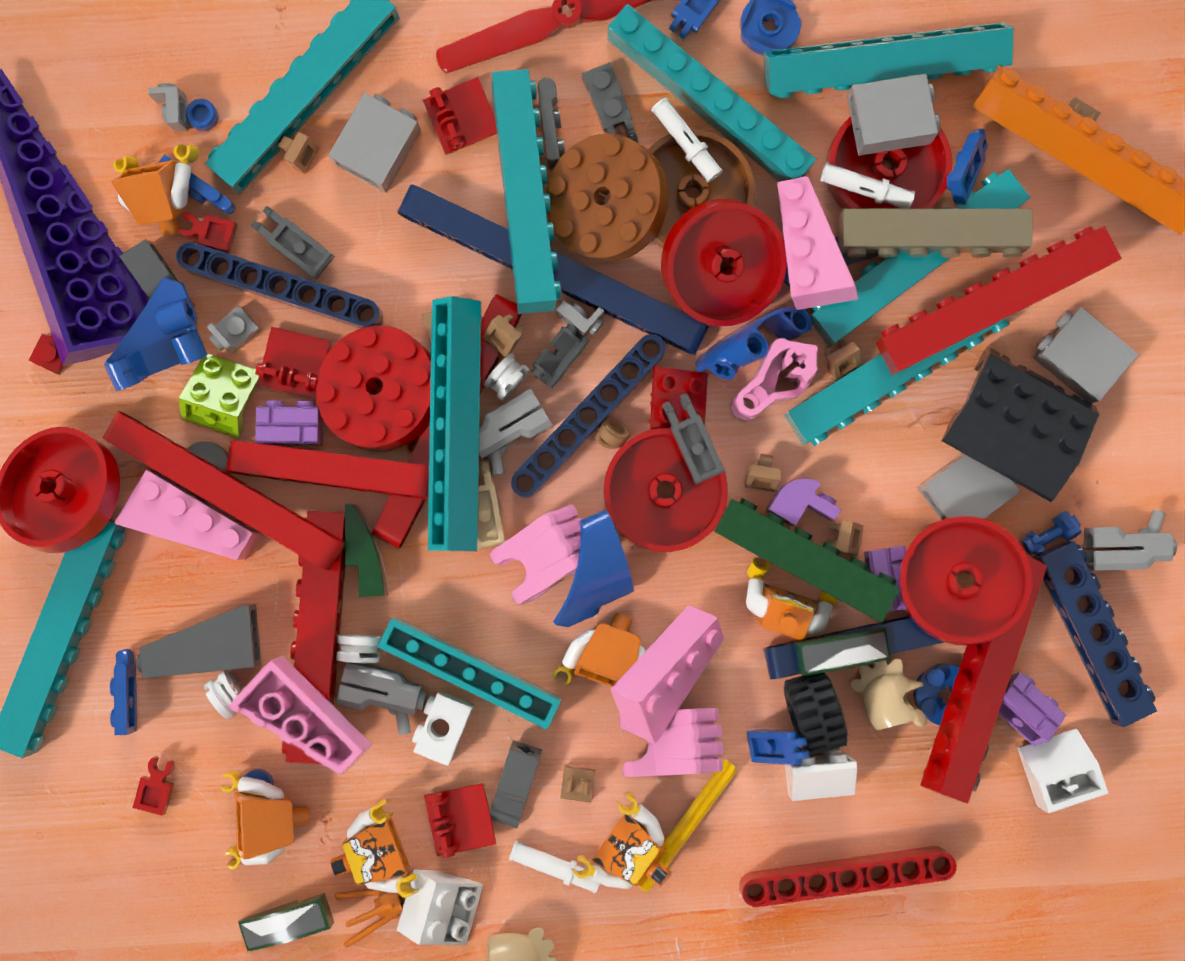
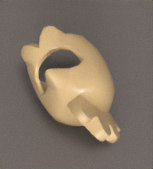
(886, 694)
(520, 947)

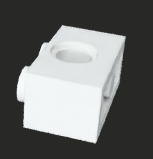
(439, 746)

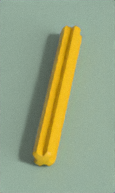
(694, 816)

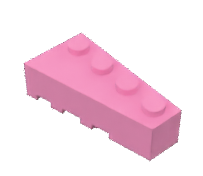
(813, 257)
(178, 515)
(666, 673)

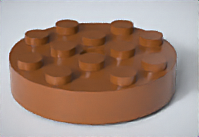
(733, 183)
(636, 197)

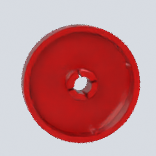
(916, 169)
(693, 262)
(349, 384)
(58, 490)
(655, 521)
(971, 547)

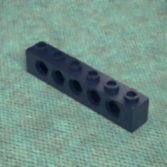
(1139, 698)

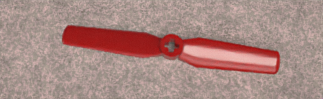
(526, 30)

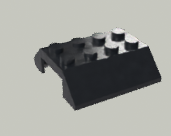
(1022, 425)

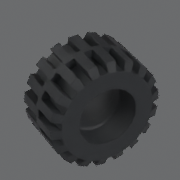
(816, 712)

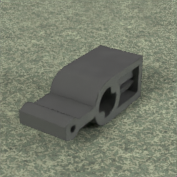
(147, 266)
(515, 783)

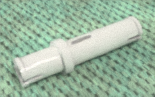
(695, 150)
(867, 186)
(551, 865)

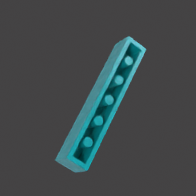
(470, 672)

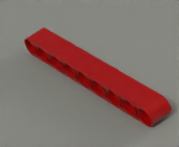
(224, 490)
(401, 512)

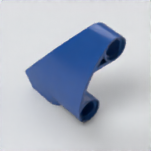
(158, 338)
(749, 345)
(600, 571)

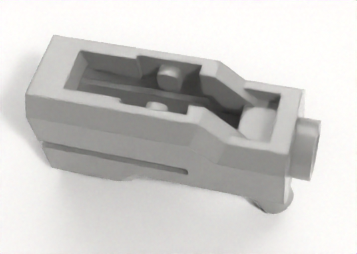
(495, 440)
(1146, 546)
(381, 688)

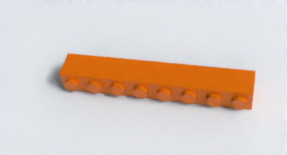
(1084, 147)

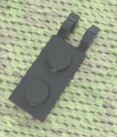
(608, 100)
(550, 121)
(295, 244)
(694, 442)

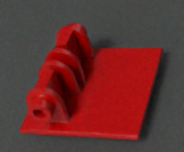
(460, 115)
(292, 362)
(669, 386)
(460, 819)

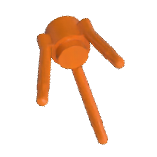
(387, 905)

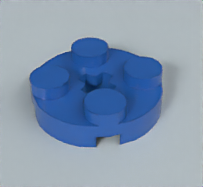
(754, 32)
(927, 697)

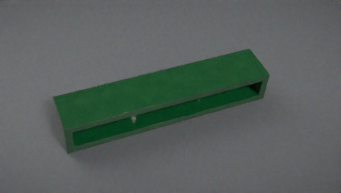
(806, 560)

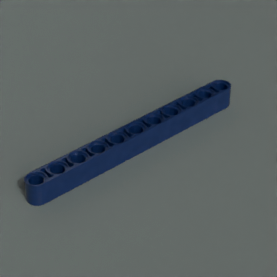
(575, 279)

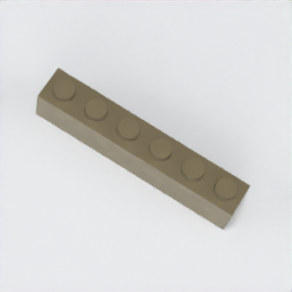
(935, 232)

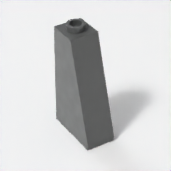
(213, 645)

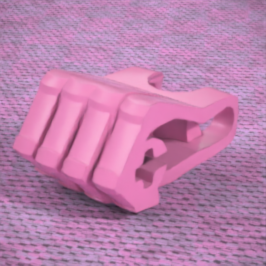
(762, 387)
(547, 550)
(683, 747)

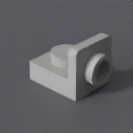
(175, 105)
(576, 315)
(233, 330)

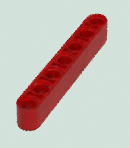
(328, 469)
(860, 883)

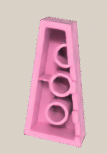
(301, 716)

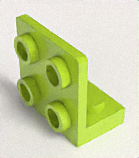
(218, 395)

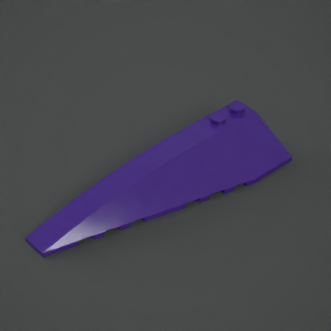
(71, 258)

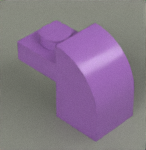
(796, 495)

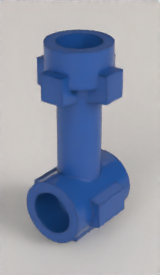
(1065, 526)

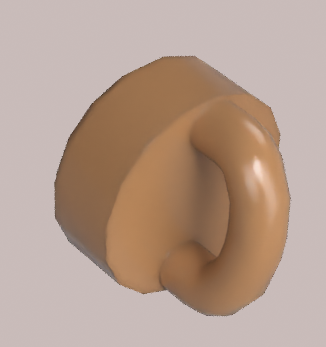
(612, 433)

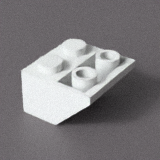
(1062, 771)
(822, 776)
(440, 910)

